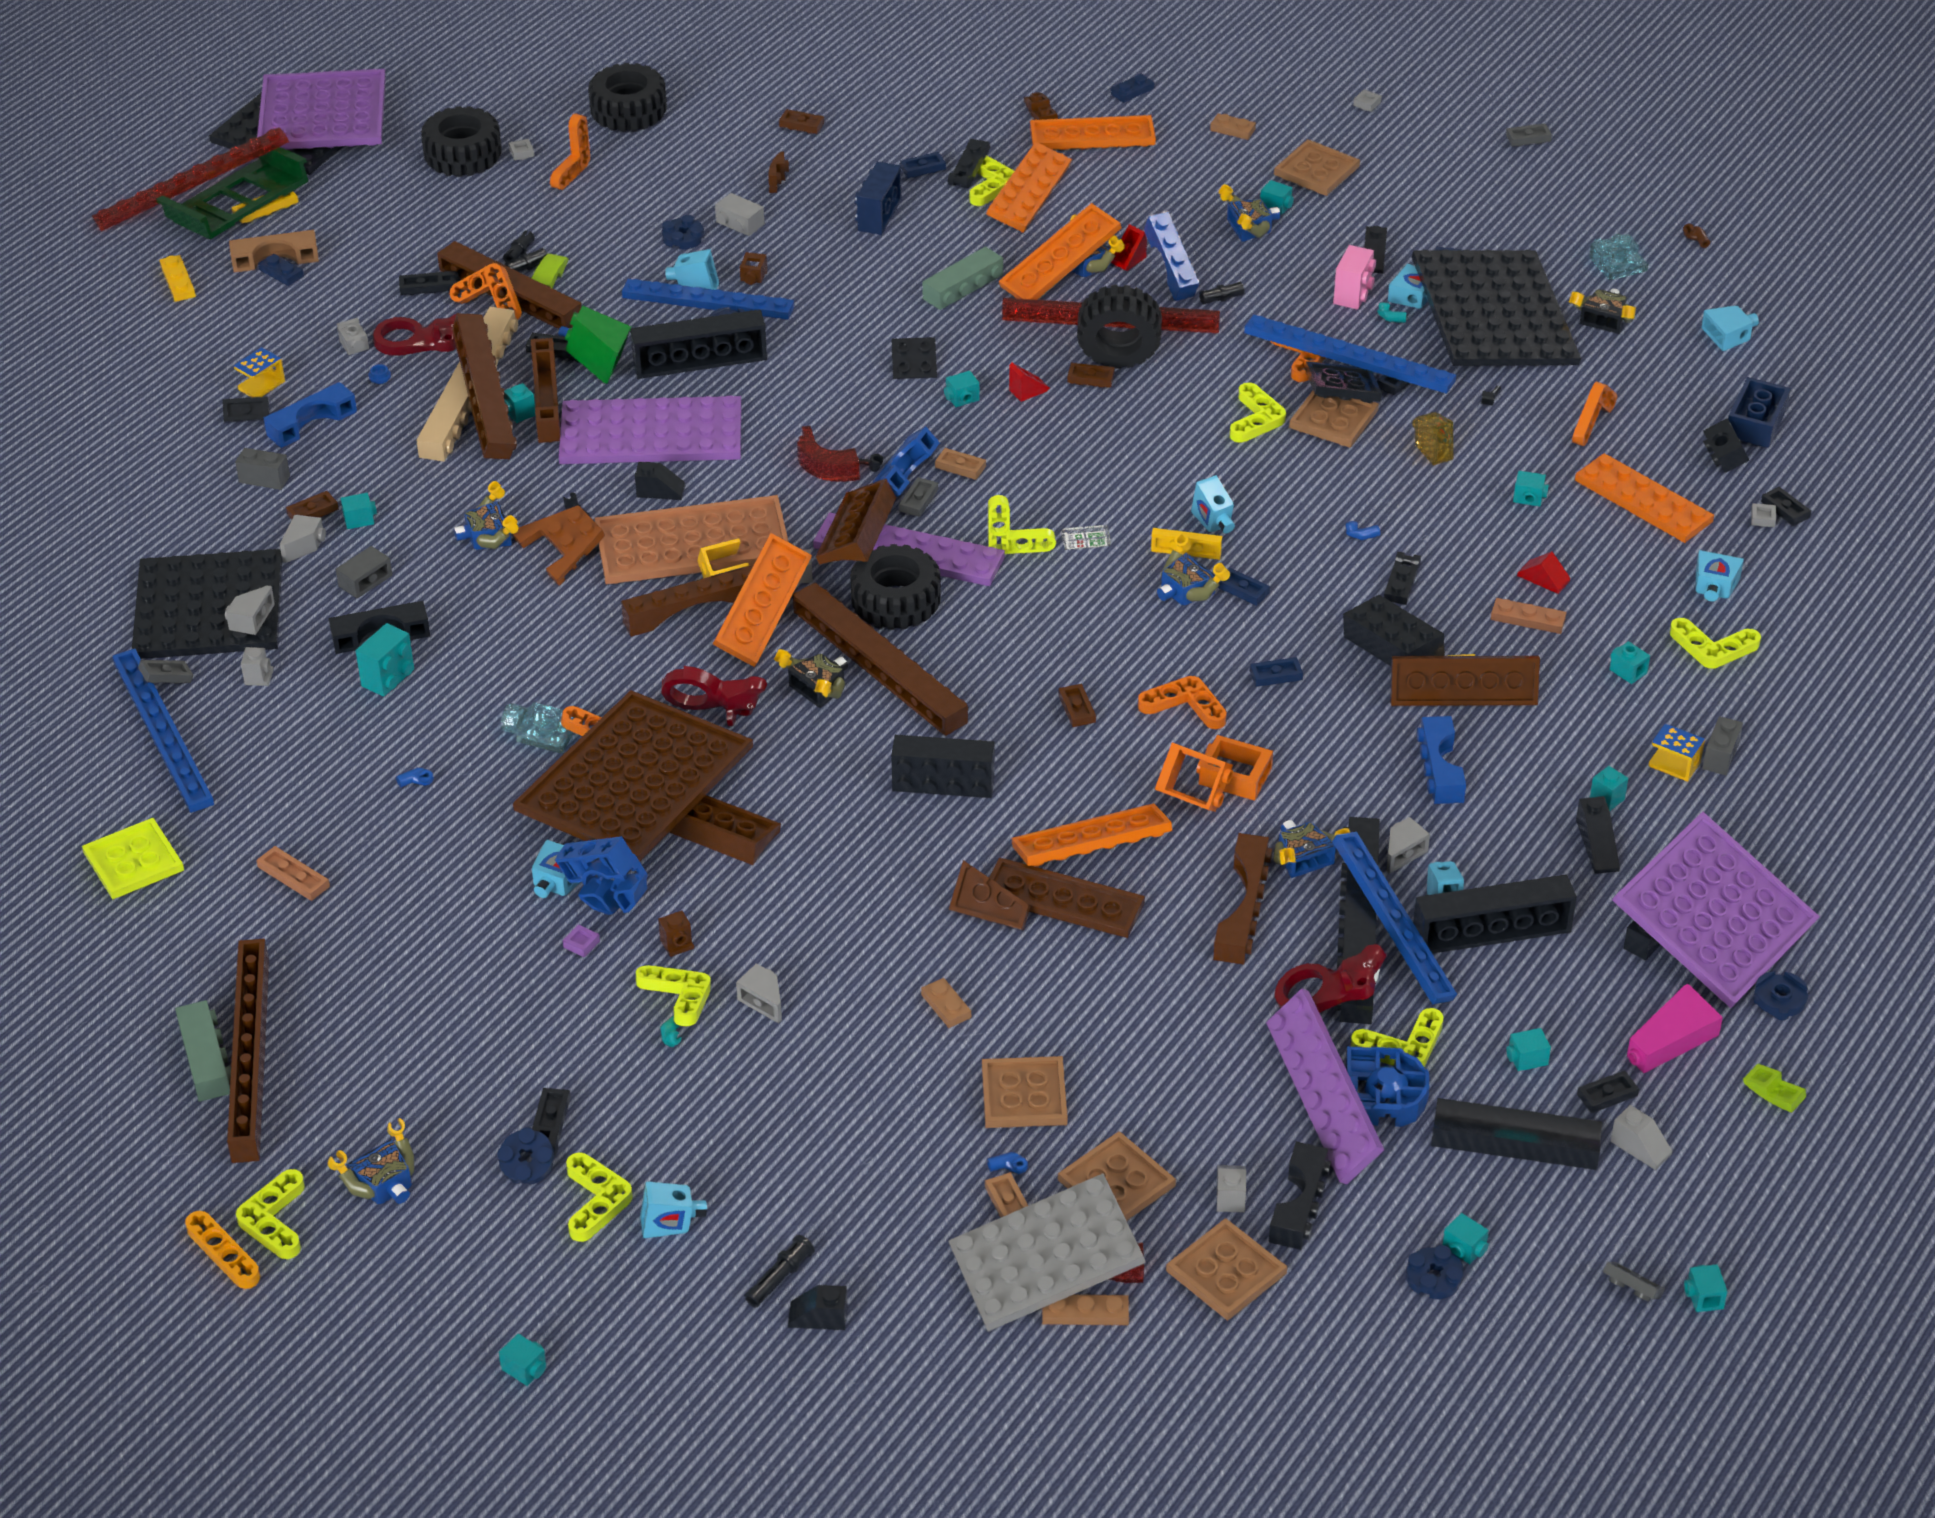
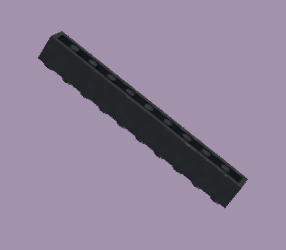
(1359, 919)

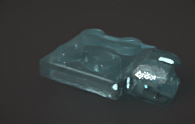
(537, 726)

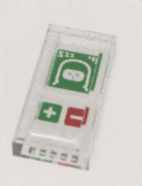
(1086, 537)

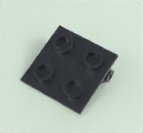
(914, 358)

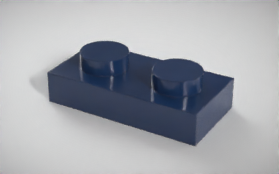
(1132, 88)
(922, 165)
(281, 269)
(1245, 587)
(1276, 672)

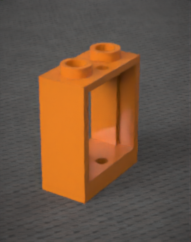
(1242, 752)
(1171, 771)

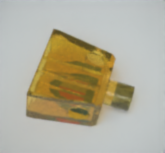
(1434, 437)

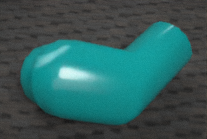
(669, 1032)

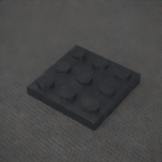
(1343, 382)

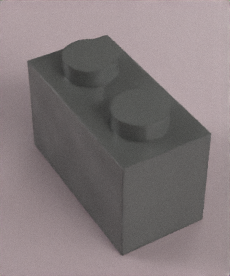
(262, 468)
(364, 572)
(1722, 745)

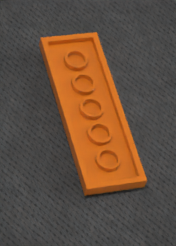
(1094, 132)
(1029, 187)
(1060, 254)
(1644, 497)
(762, 600)
(1091, 834)

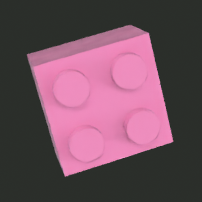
(1354, 277)

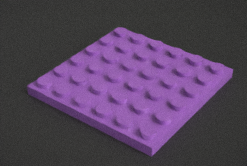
(324, 108)
(1716, 909)

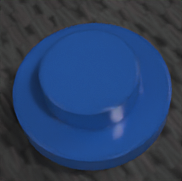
(379, 374)

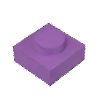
(581, 940)

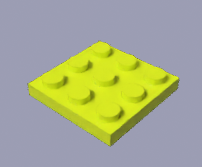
(132, 858)

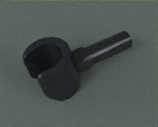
(1488, 397)
(873, 463)
(572, 502)

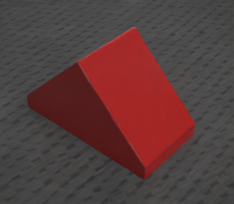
(1134, 248)
(1024, 383)
(1545, 572)

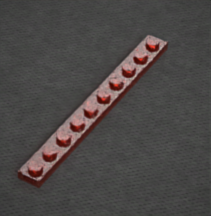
(191, 178)
(1067, 313)

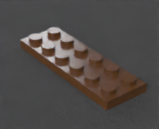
(1464, 680)
(1070, 897)

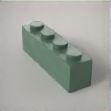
(962, 278)
(203, 1050)

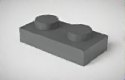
(1528, 134)
(918, 497)
(165, 671)
(1623, 1276)

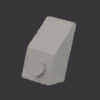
(302, 537)
(250, 610)
(1406, 844)
(760, 991)
(1640, 1137)
(1231, 1188)

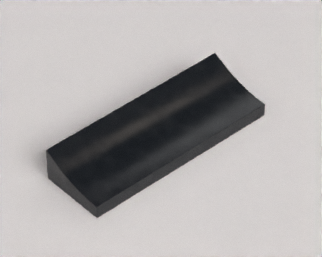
(1517, 1133)

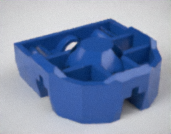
(614, 863)
(1404, 1083)

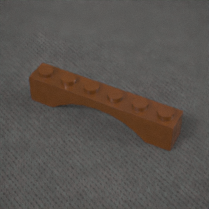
(545, 390)
(648, 611)
(1234, 933)

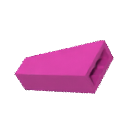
(1673, 1030)

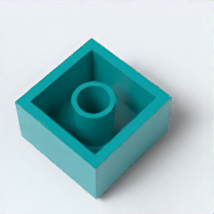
(385, 659)

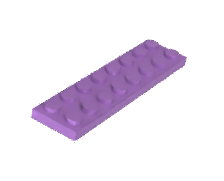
(954, 557)
(1324, 1086)

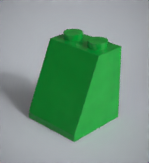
(596, 341)

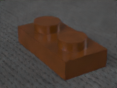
(801, 121)
(1091, 375)
(315, 506)
(1077, 705)

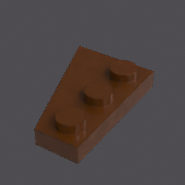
(987, 900)

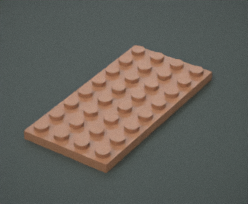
(670, 539)

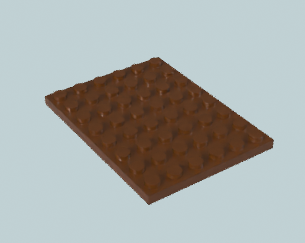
(634, 774)

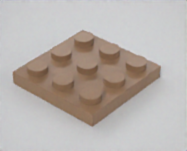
(1317, 167)
(1333, 418)
(1024, 1092)
(1128, 1170)
(1226, 1269)

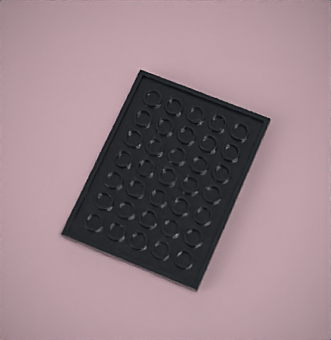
(1495, 308)

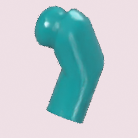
(1390, 316)

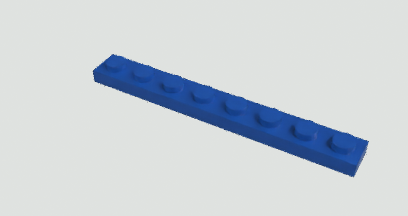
(706, 298)
(1394, 918)

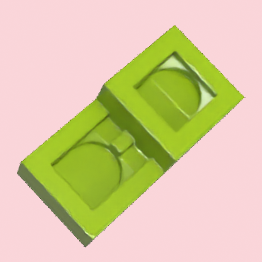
(549, 269)
(1771, 1087)

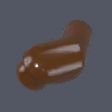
(1696, 233)

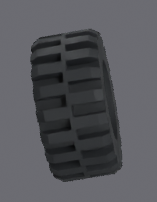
(627, 97)
(461, 141)
(1119, 305)
(901, 605)

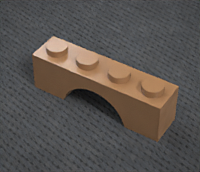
(297, 246)

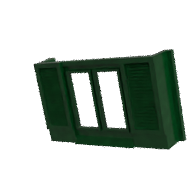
(274, 172)

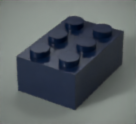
(878, 198)
(1759, 411)

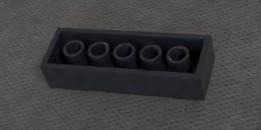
(698, 344)
(1495, 913)

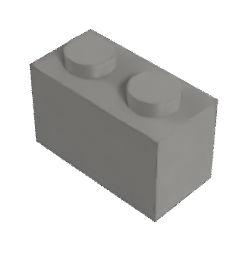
(739, 214)

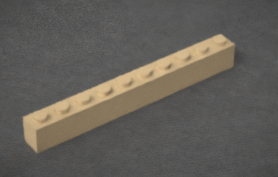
(454, 406)

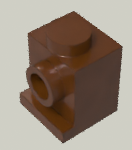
(753, 274)
(675, 933)

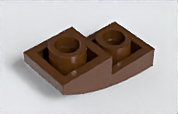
(1040, 107)
(777, 171)

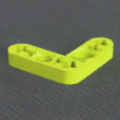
(982, 192)
(1270, 415)
(1009, 537)
(1712, 653)
(687, 984)
(1412, 1045)
(604, 1196)
(265, 1213)

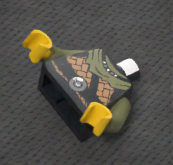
(1603, 309)
(814, 677)

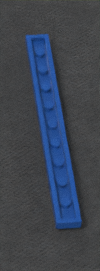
(1350, 354)
(163, 732)

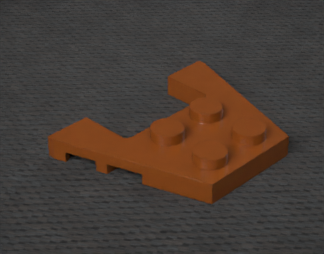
(569, 532)

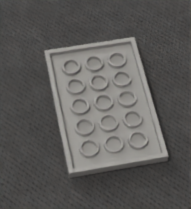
(1046, 1252)

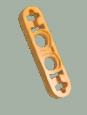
(225, 1247)

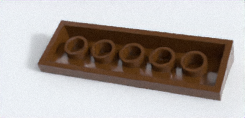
(857, 523)
(727, 829)

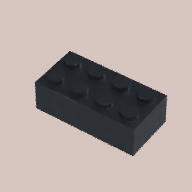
(1390, 631)
(943, 766)

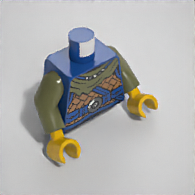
(1248, 217)
(1099, 259)
(487, 523)
(1187, 578)
(1305, 848)
(381, 1171)

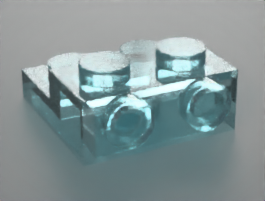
(1617, 256)

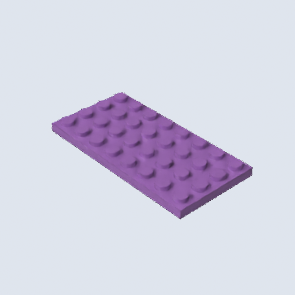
(650, 430)

